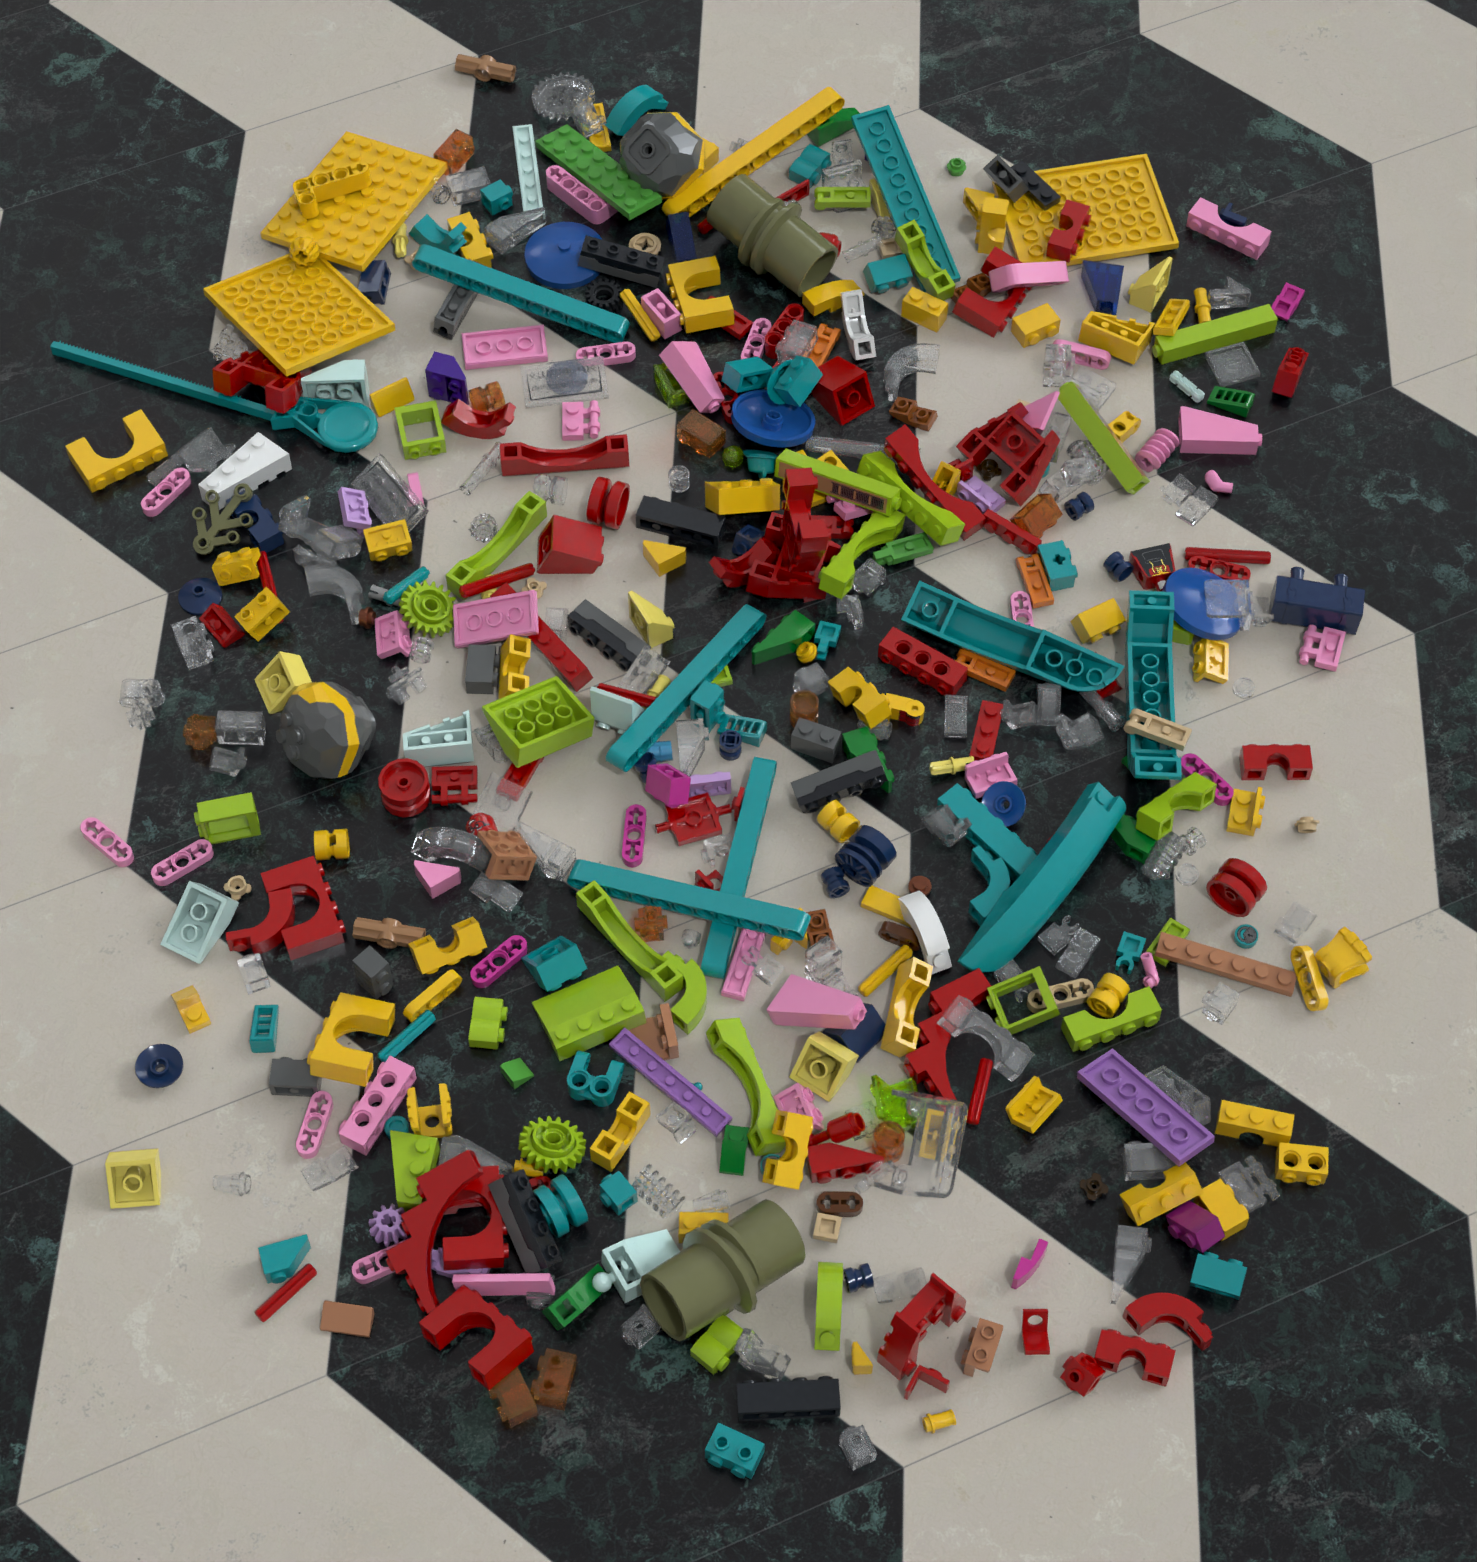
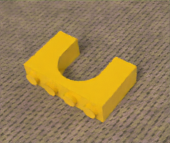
(698, 313)
(101, 471)
(348, 1015)

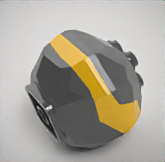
(663, 153)
(325, 729)

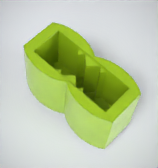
(486, 1023)
(717, 1344)

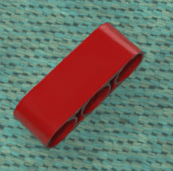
(777, 331)

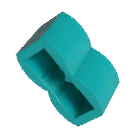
(809, 165)

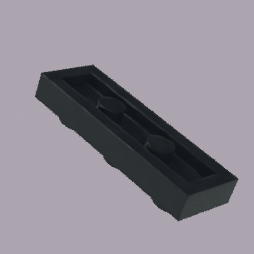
(1038, 190)

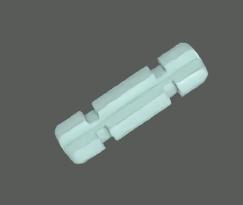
(1187, 386)

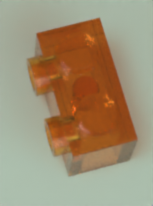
(455, 151)
(701, 433)
(1038, 515)
(554, 1379)
(514, 1399)

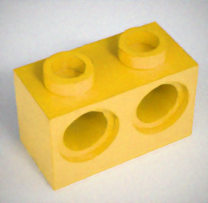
(1301, 1157)

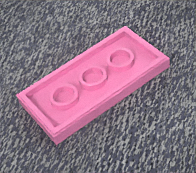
(504, 347)
(495, 618)

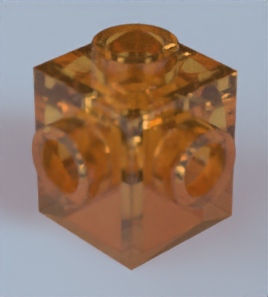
(200, 731)
(651, 923)

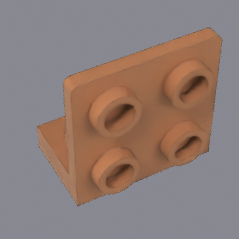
(510, 855)
(659, 1034)

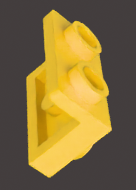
(236, 566)
(1032, 1105)

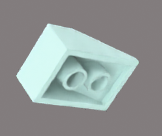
(340, 381)
(613, 710)
(198, 921)

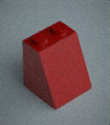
(843, 390)
(569, 547)

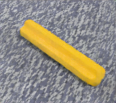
(640, 315)
(885, 970)

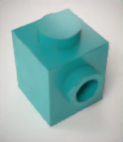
(496, 197)
(617, 1193)

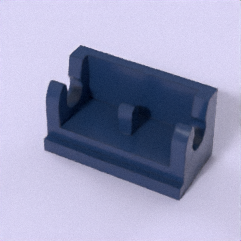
(375, 281)

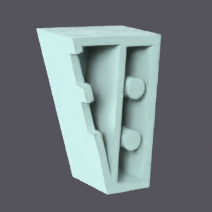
(441, 743)

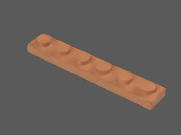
(1226, 964)

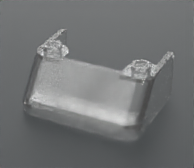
(933, 1149)

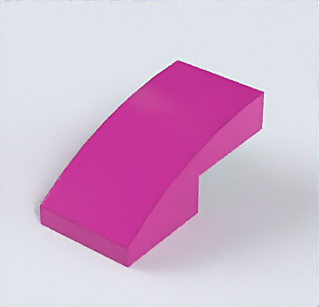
(1287, 301)
(1027, 1267)

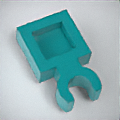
(1129, 950)

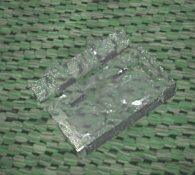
(239, 340)
(1243, 1186)

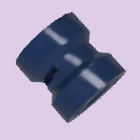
(1077, 507)
(1118, 566)
(730, 745)
(642, 765)
(835, 882)
(858, 1277)

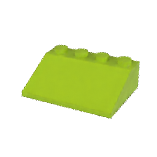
(538, 721)
(589, 1012)

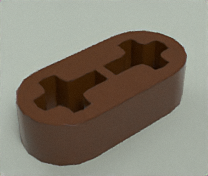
(899, 935)
(840, 1203)

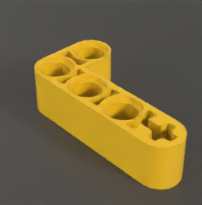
(329, 185)

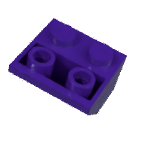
(446, 379)

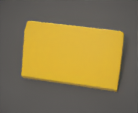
(394, 395)

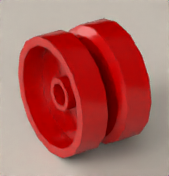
(608, 502)
(404, 787)
(1236, 887)

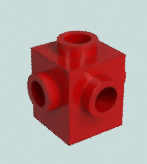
(1082, 1373)

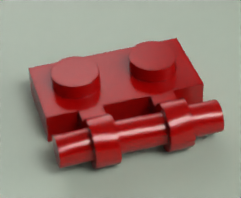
(454, 778)

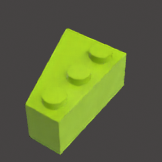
(411, 1158)

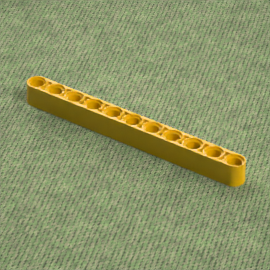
(757, 151)

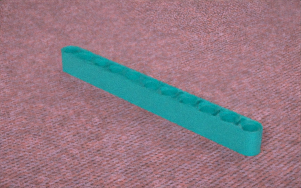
(520, 293)
(677, 695)
(740, 861)
(692, 900)

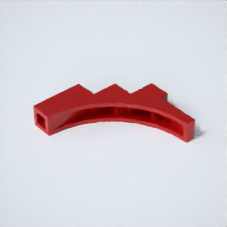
(929, 1061)
(421, 1222)

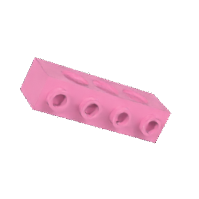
(364, 1137)

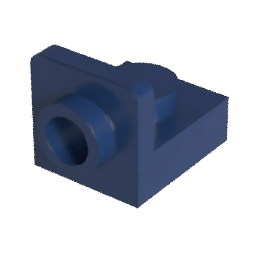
(1232, 218)
(746, 539)

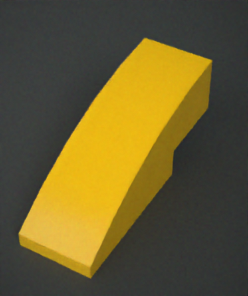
(827, 296)

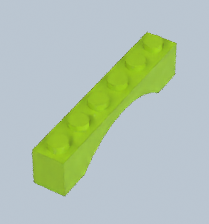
(935, 521)
(520, 524)
(840, 573)
(649, 964)
(732, 1045)

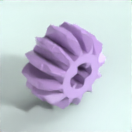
(380, 1228)

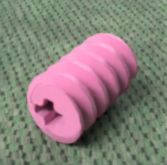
(1157, 450)

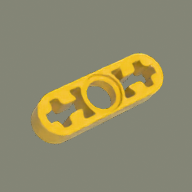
(1304, 957)
(433, 995)

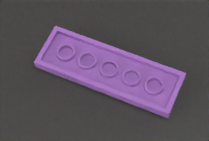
(1145, 1107)

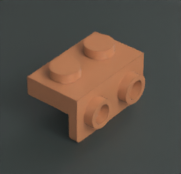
(983, 1347)

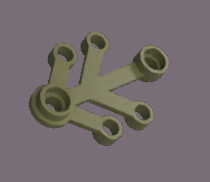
(221, 521)

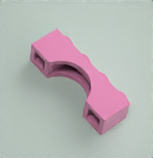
(1248, 240)

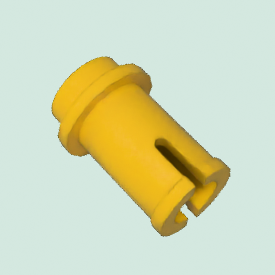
(528, 1168)
(938, 1421)

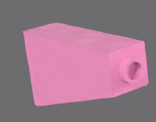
(693, 375)
(1216, 434)
(815, 1005)

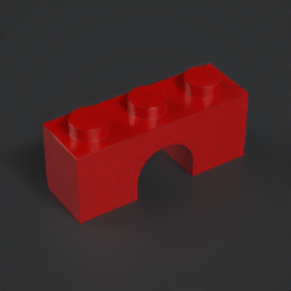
(1065, 242)
(1294, 759)
(1155, 1358)

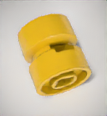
(838, 821)
(323, 844)
(1108, 995)

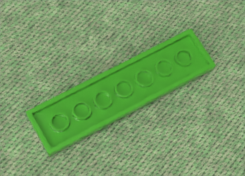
(597, 171)

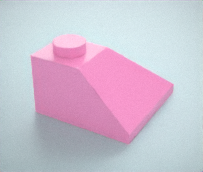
(1040, 411)

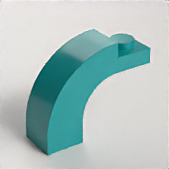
(632, 107)
(430, 233)
(998, 881)

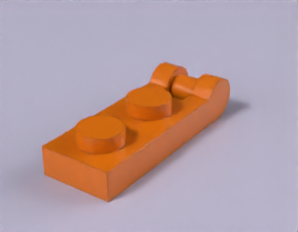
(824, 344)
(1035, 581)
(986, 670)

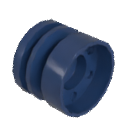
(865, 855)

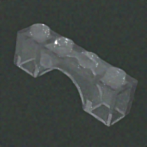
(1009, 1054)

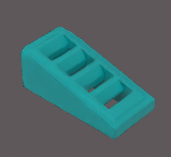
(752, 724)
(264, 1042)

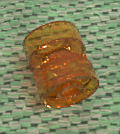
(479, 398)
(804, 705)
(889, 1141)

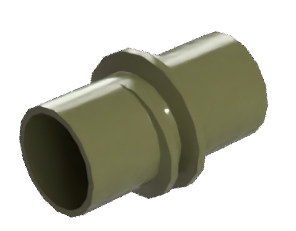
(771, 235)
(722, 1269)

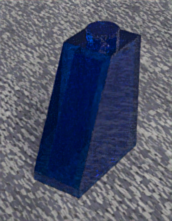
(680, 237)
(1102, 285)

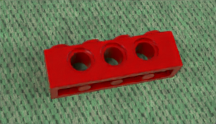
(917, 652)

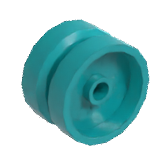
(561, 1205)

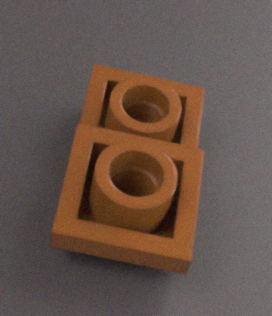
(979, 284)
(909, 413)
(818, 927)

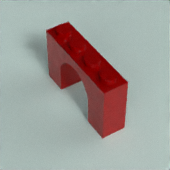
(987, 314)
(323, 928)
(486, 1247)
(468, 1310)

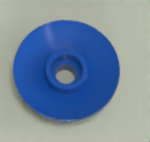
(998, 794)

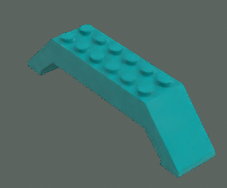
(1150, 680)

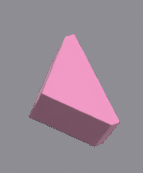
(437, 877)

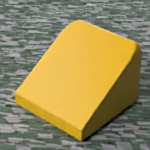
(860, 1362)

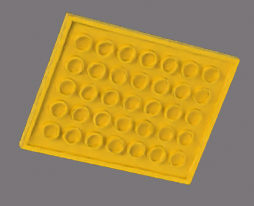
(1123, 204)
(360, 223)
(298, 312)

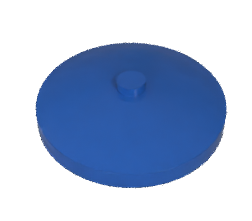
(554, 255)
(771, 423)
(1191, 606)

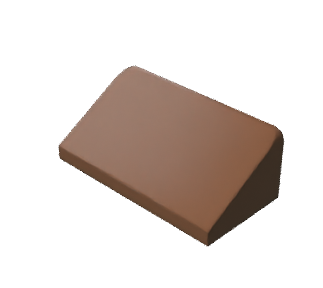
(347, 1318)

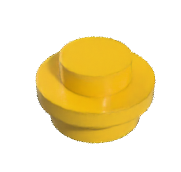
(806, 652)

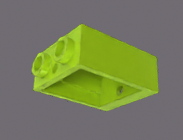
(417, 414)
(227, 818)
(1014, 983)

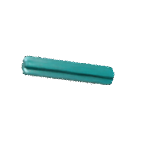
(396, 591)
(407, 1035)

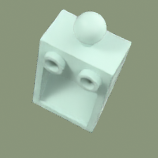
(636, 1258)

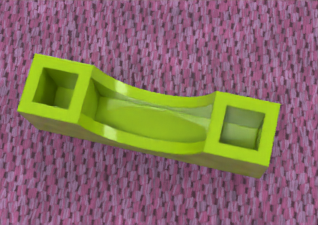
(913, 245)
(1191, 793)
(1084, 1030)

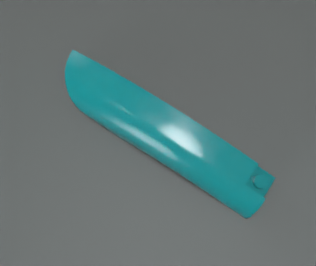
(1009, 641)
(1045, 881)

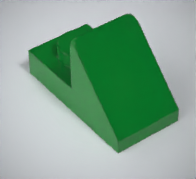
(734, 1150)

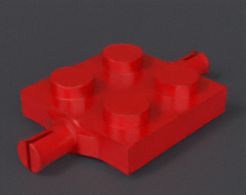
(694, 820)

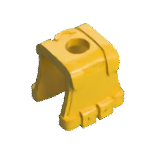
(1343, 958)
(419, 1115)

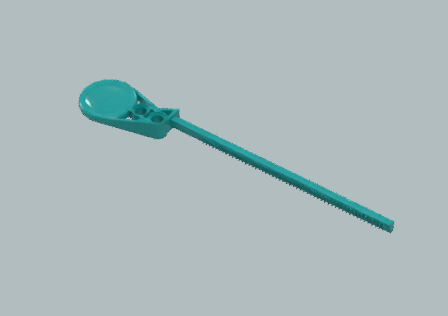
(342, 427)

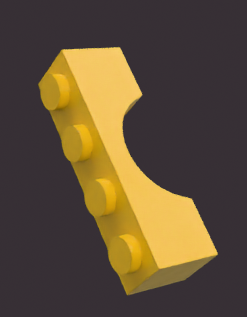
(911, 982)

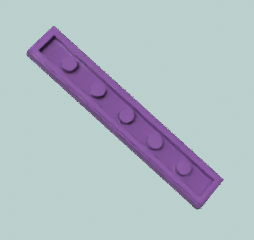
(670, 1082)

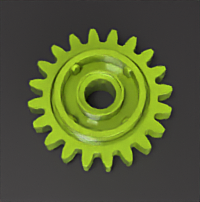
(415, 604)
(552, 1144)

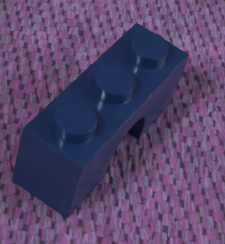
(265, 531)

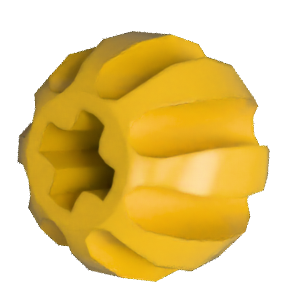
(304, 251)

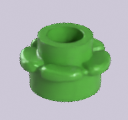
(956, 167)

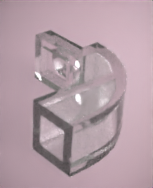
(908, 360)
(336, 581)
(451, 843)

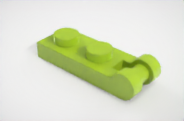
(842, 197)

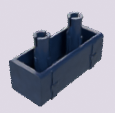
(1316, 603)

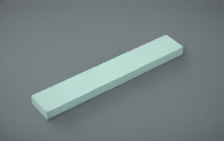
(527, 167)

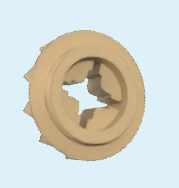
(639, 240)

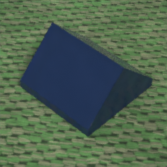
(865, 1035)

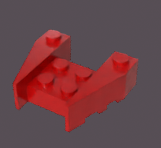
(255, 367)
(1016, 446)
(804, 537)
(776, 580)
(932, 1304)

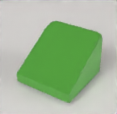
(516, 1072)

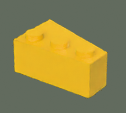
(1118, 337)
(742, 496)

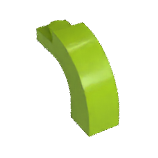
(692, 1006)
(828, 1306)

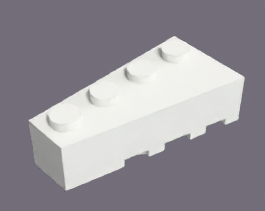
(251, 464)

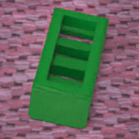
(1245, 397)

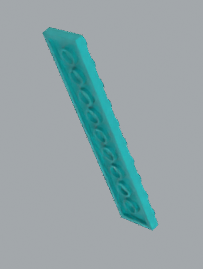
(900, 182)

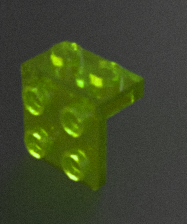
(890, 1106)

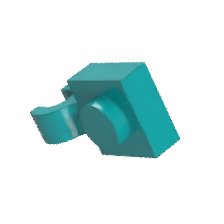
(826, 635)

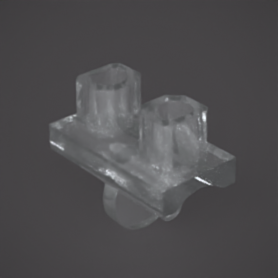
(413, 679)

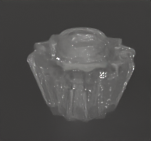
(483, 527)

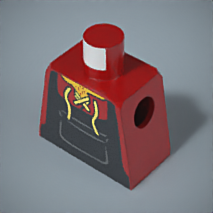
(1152, 565)

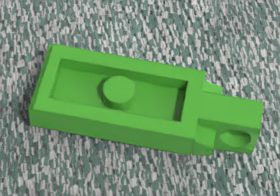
(904, 549)

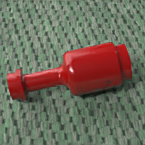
(840, 1129)

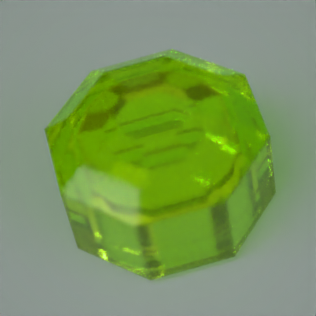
(733, 456)

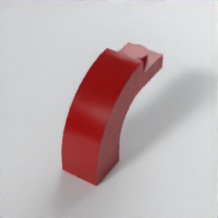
(477, 423)
(736, 571)
(268, 933)
(1171, 1309)

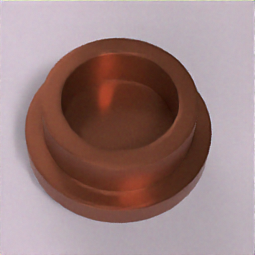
(367, 617)
(920, 883)

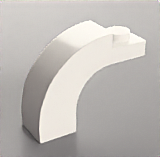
(855, 326)
(928, 929)

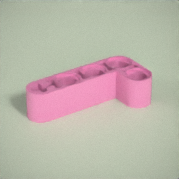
(578, 195)
(1028, 275)

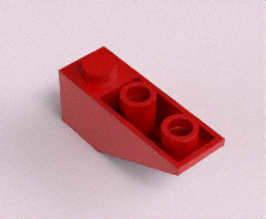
(1290, 371)
(837, 1161)

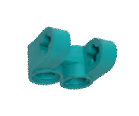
(592, 1084)

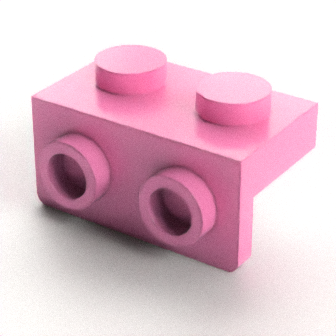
(988, 771)

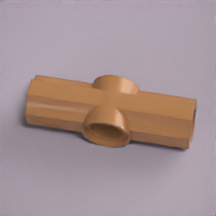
(485, 68)
(387, 933)

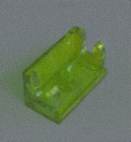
(669, 386)

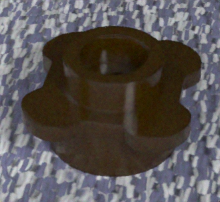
(989, 464)
(1090, 1193)

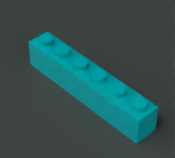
(989, 831)

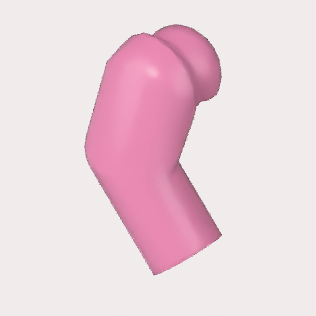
(1216, 483)
(1152, 978)

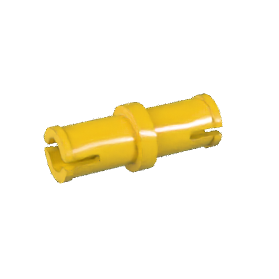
(1202, 305)

